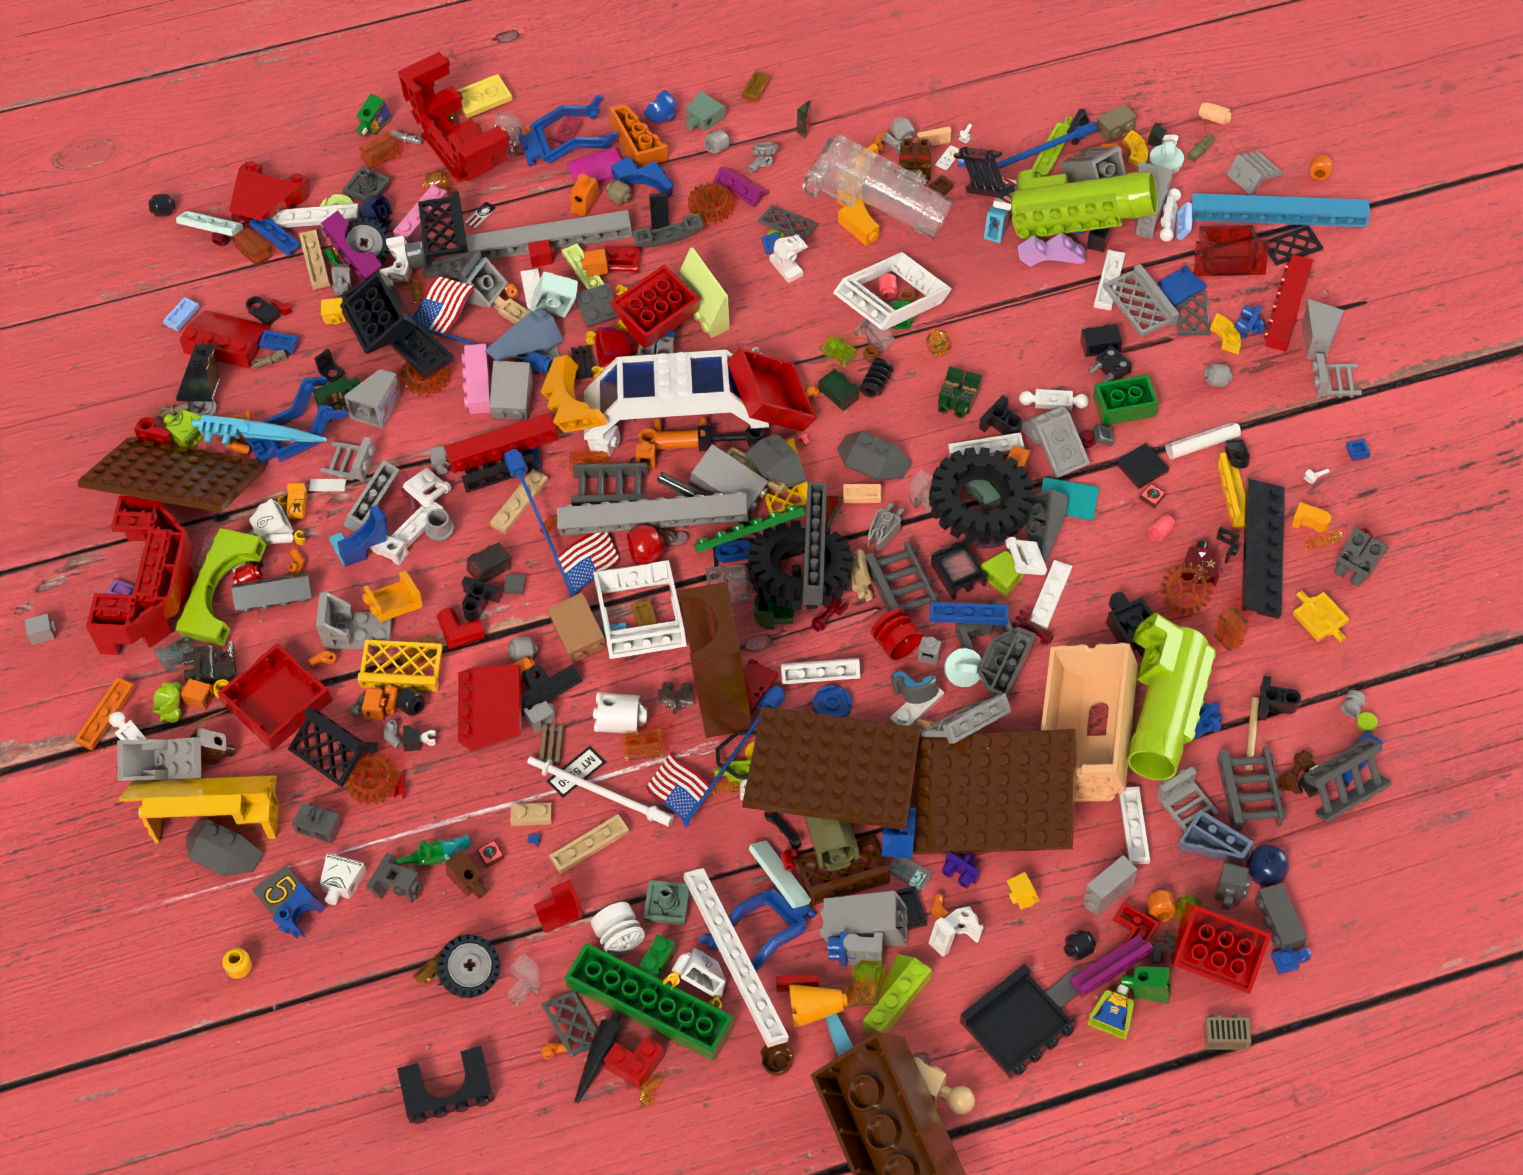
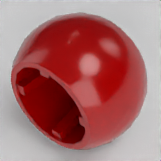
(645, 544)

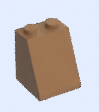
(576, 627)

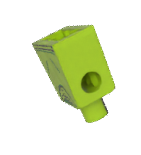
(182, 429)

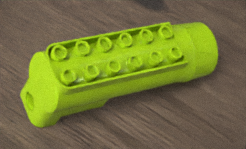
(1054, 206)
(1176, 674)

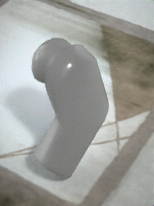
(760, 162)
(390, 733)

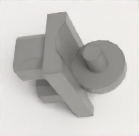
(341, 279)

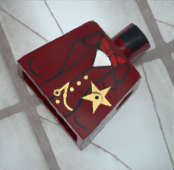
(1205, 558)

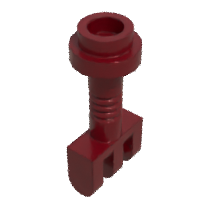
(819, 623)
(1046, 637)

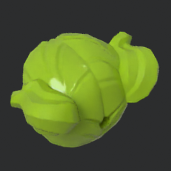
(167, 702)

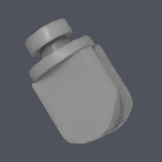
(439, 460)

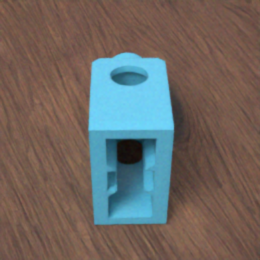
(995, 216)

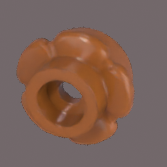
(871, 349)

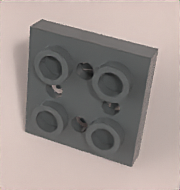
(368, 181)

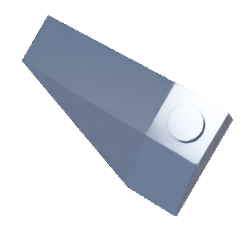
(530, 334)

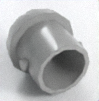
(438, 525)

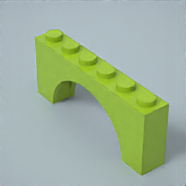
(227, 551)

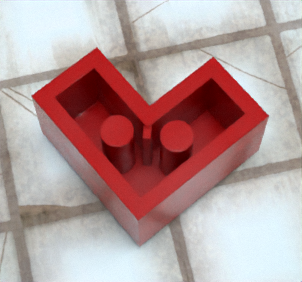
(637, 1066)

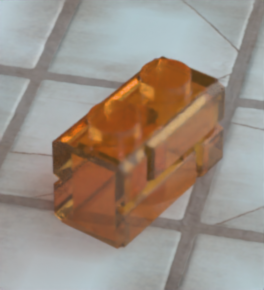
(379, 150)
(253, 246)
(1231, 629)
(642, 744)

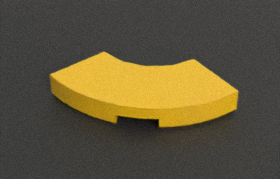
(1136, 147)
(1228, 334)

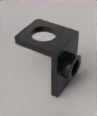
(325, 363)
(1233, 542)

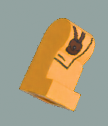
(296, 500)

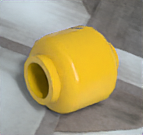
(237, 963)

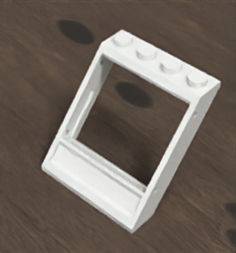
(876, 310)
(642, 638)

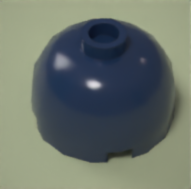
(378, 209)
(1268, 865)

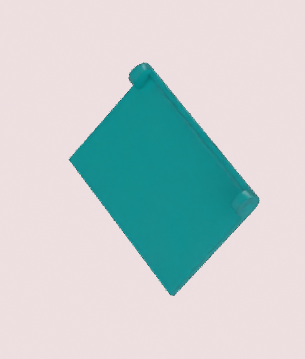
(1080, 497)

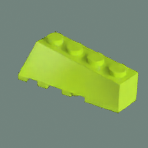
(900, 989)

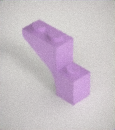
(1058, 249)

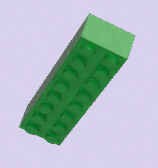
(649, 1001)

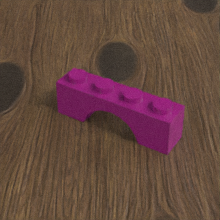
(364, 263)

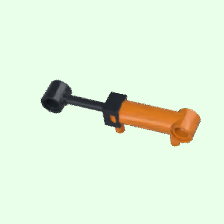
(695, 438)

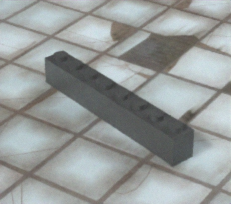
(814, 543)

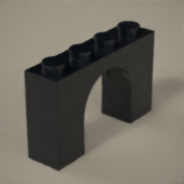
(474, 1091)

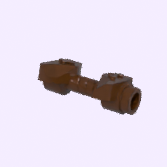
(1289, 780)

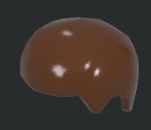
(776, 1059)

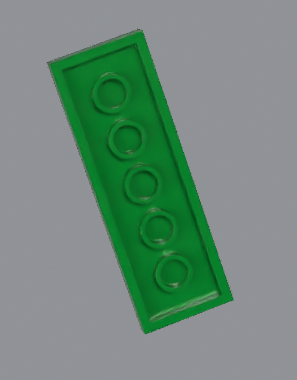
(755, 525)

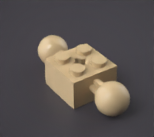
(959, 1099)

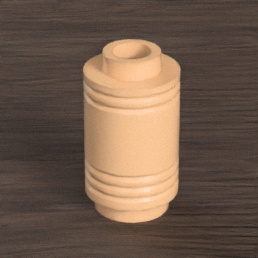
(1215, 113)

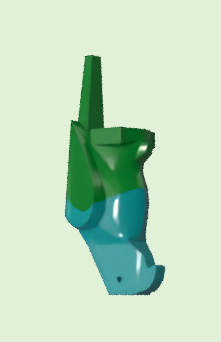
(436, 852)

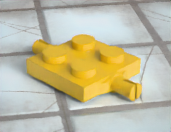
(1320, 616)

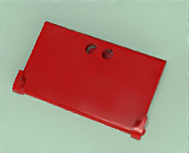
(757, 678)

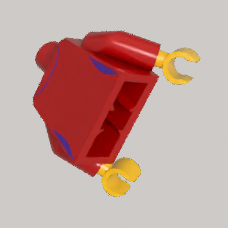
(609, 345)

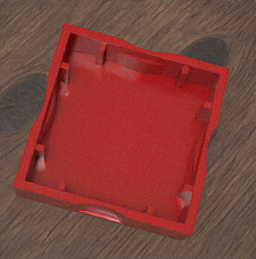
(771, 390)
(274, 696)

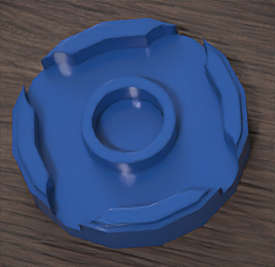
(832, 701)

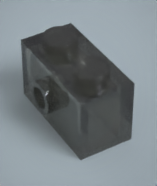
(489, 562)

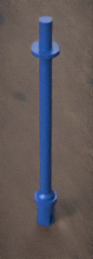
(1080, 133)

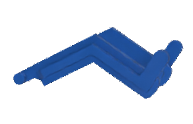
(537, 144)
(269, 449)
(777, 901)

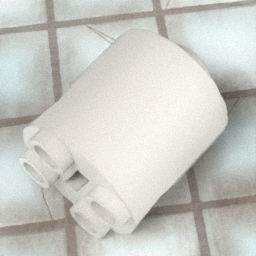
(619, 713)

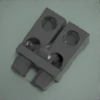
(1356, 560)

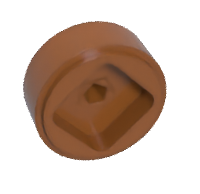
(908, 296)

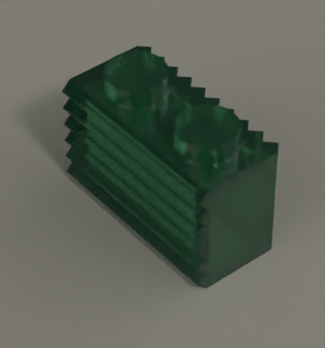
(839, 389)

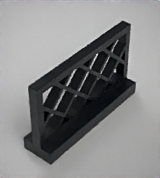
(457, 222)
(339, 734)

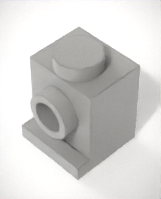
(929, 646)
(540, 715)

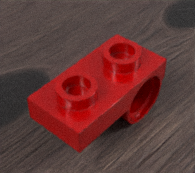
(147, 430)

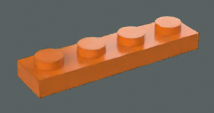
(99, 719)

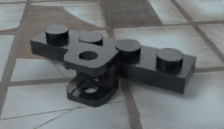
(546, 688)

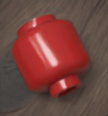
(247, 573)

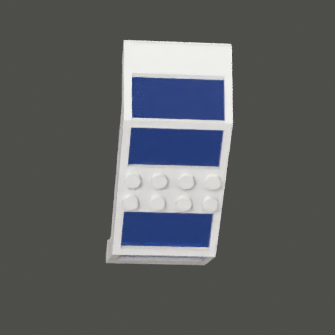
(665, 388)

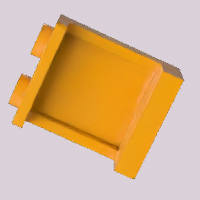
(393, 599)

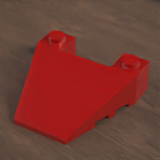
(262, 195)

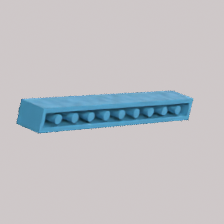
(1280, 210)

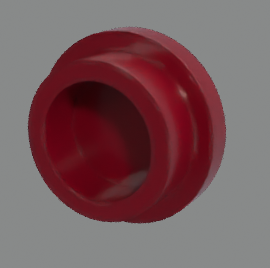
(219, 239)
(1087, 438)

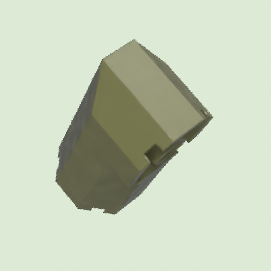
(832, 842)

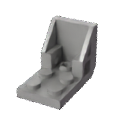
(1059, 440)
(347, 629)
(159, 759)

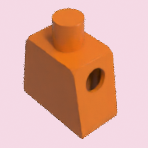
(588, 191)

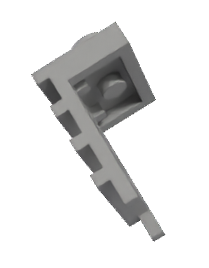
(1251, 170)
(1322, 382)
(361, 463)
(1177, 790)

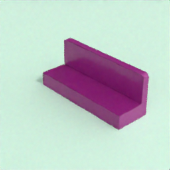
(740, 186)

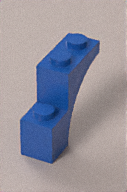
(650, 175)
(372, 532)

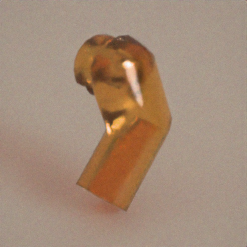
(550, 523)

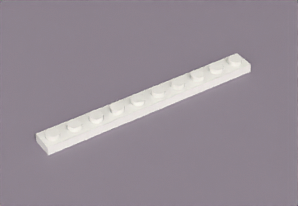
(736, 958)

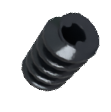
(876, 378)

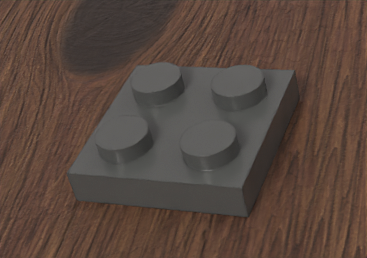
(595, 305)

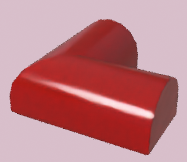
(456, 634)
(1136, 922)

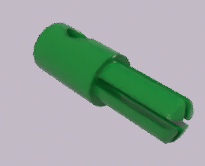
(332, 257)

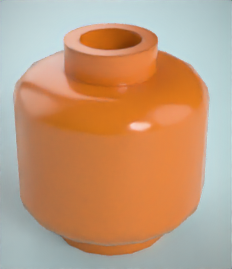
(1320, 167)
(1161, 905)

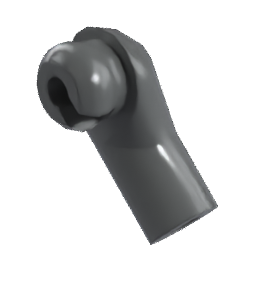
(356, 708)

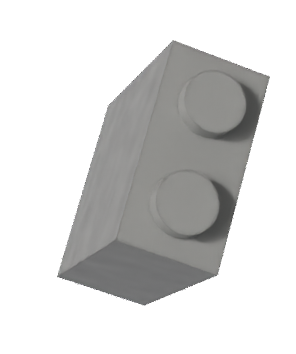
(1110, 885)

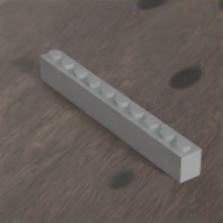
(559, 233)
(657, 513)

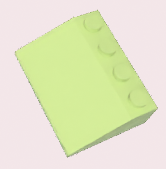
(713, 305)

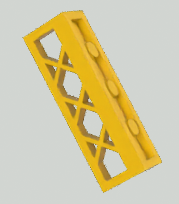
(1232, 491)

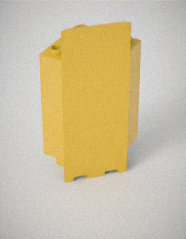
(244, 798)

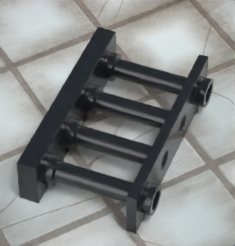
(981, 185)
(493, 474)

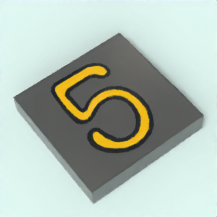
(276, 889)

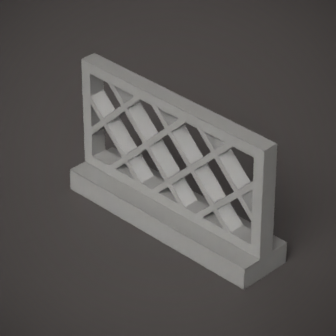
(1153, 296)
(969, 719)

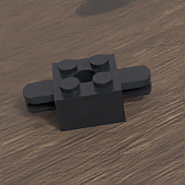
(1126, 618)

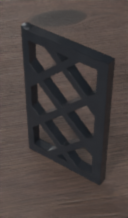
(1305, 251)

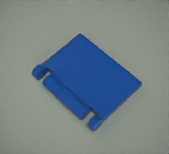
(1180, 285)

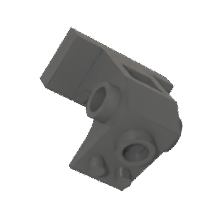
(405, 884)

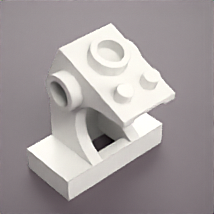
(397, 248)
(784, 255)
(946, 928)

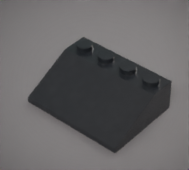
(378, 313)

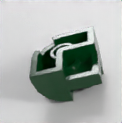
(768, 613)

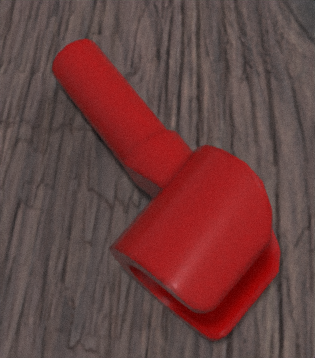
(285, 309)
(400, 788)

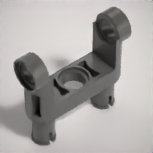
(970, 631)

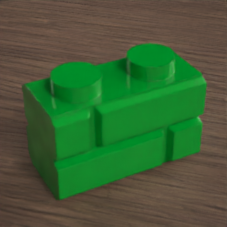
(658, 956)

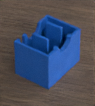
(900, 842)

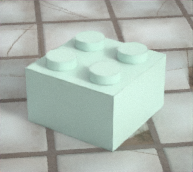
(554, 294)

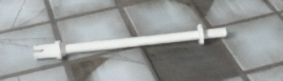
(652, 813)

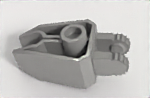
(885, 526)

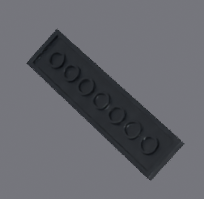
(418, 347)

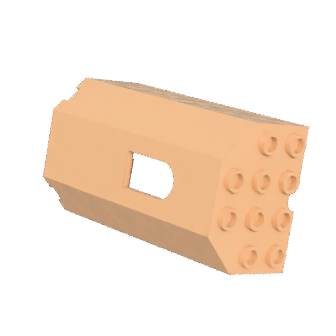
(1077, 682)

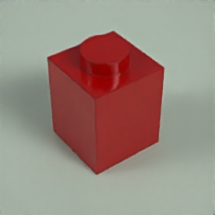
(540, 253)

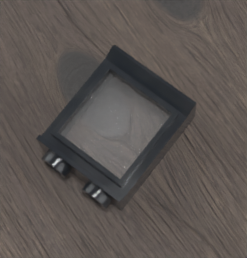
(957, 568)

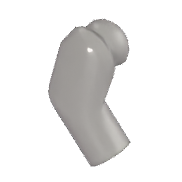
(893, 142)

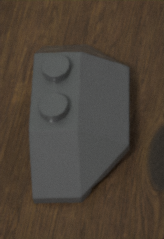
(873, 456)
(776, 460)
(1005, 660)
(221, 849)

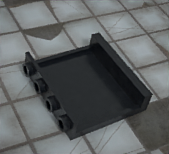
(1017, 1022)

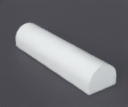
(1203, 440)
(820, 671)

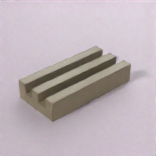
(552, 730)

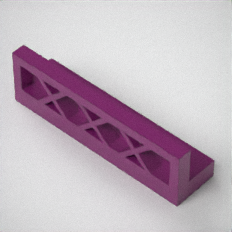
(1110, 966)

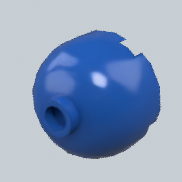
(662, 108)

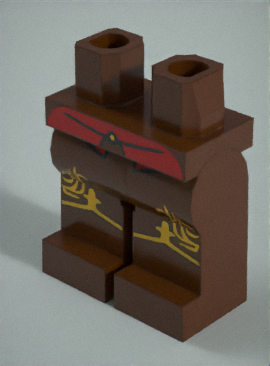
(917, 154)

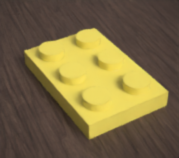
(484, 96)

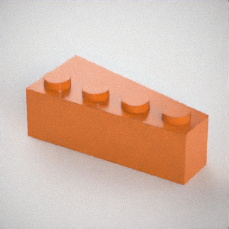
(635, 137)

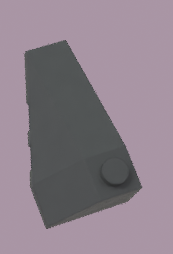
(1046, 519)

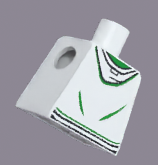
(341, 877)

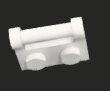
(422, 483)
(1031, 561)

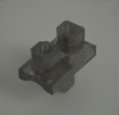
(676, 698)
(1158, 949)

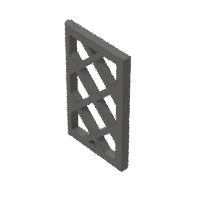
(791, 231)
(1205, 320)
(578, 1010)

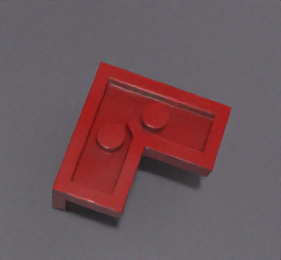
(559, 909)

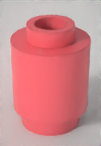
(888, 286)
(1161, 528)

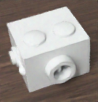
(609, 442)

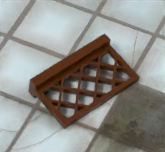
(848, 882)

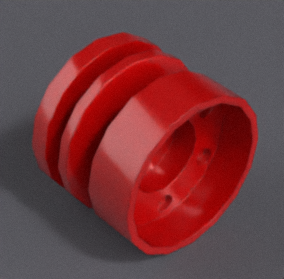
(896, 634)

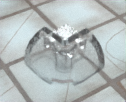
(737, 581)

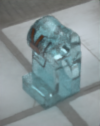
(173, 654)

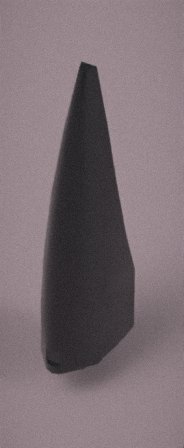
(601, 1044)

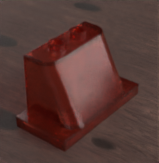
(1230, 251)

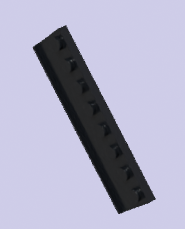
(1263, 548)

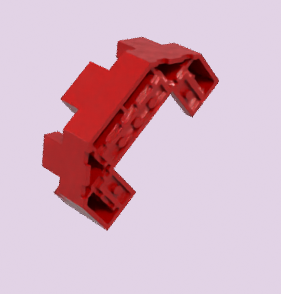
(462, 147)
(161, 582)

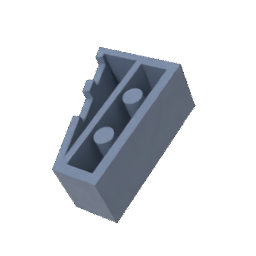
(1215, 840)

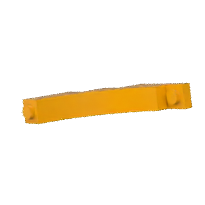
(857, 219)
(559, 390)

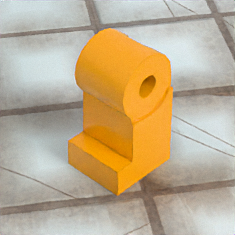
(1311, 517)

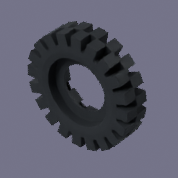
(959, 470)
(774, 583)

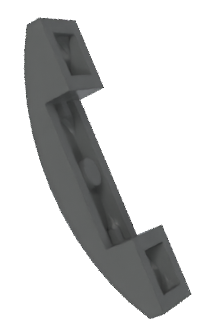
(669, 234)

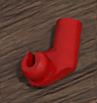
(787, 858)

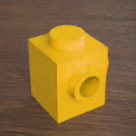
(332, 312)
(1022, 891)

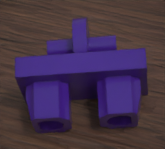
(964, 866)

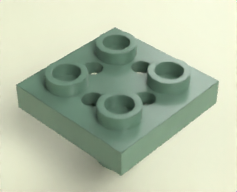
(668, 896)

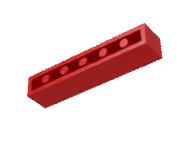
(1288, 304)
(494, 444)

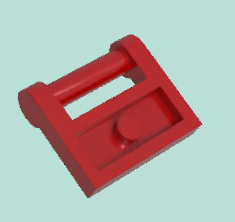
(620, 255)

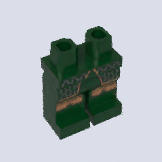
(958, 392)
(334, 393)

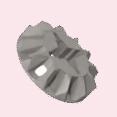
(764, 148)
(209, 406)

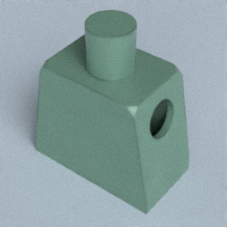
(704, 112)

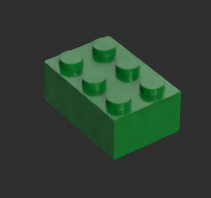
(1125, 400)

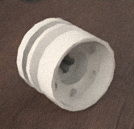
(617, 929)

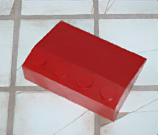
(655, 306)
(233, 338)
(489, 705)
(1219, 948)

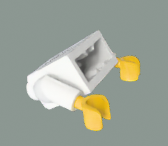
(272, 524)
(701, 972)

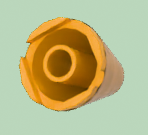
(815, 1003)

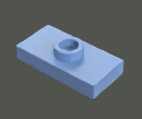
(1184, 221)
(181, 314)

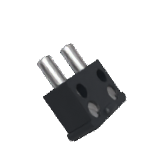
(1112, 364)

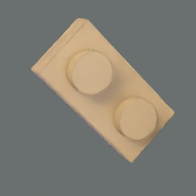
(531, 814)

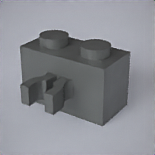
(317, 823)
(1232, 885)

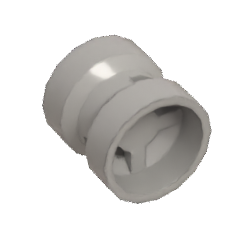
(1353, 702)

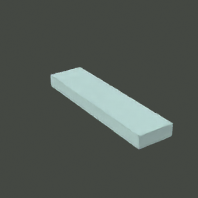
(209, 223)
(781, 878)

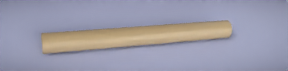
(1252, 730)

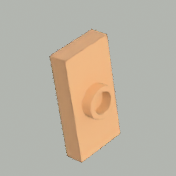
(936, 136)
(861, 493)

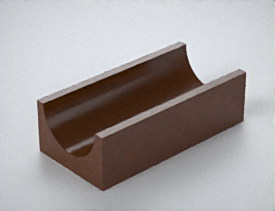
(716, 659)
(885, 1111)

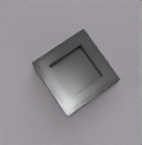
(1103, 435)
(514, 584)

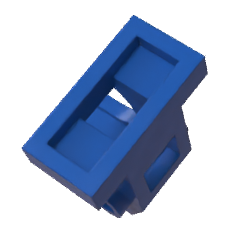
(292, 908)

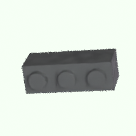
(1280, 917)

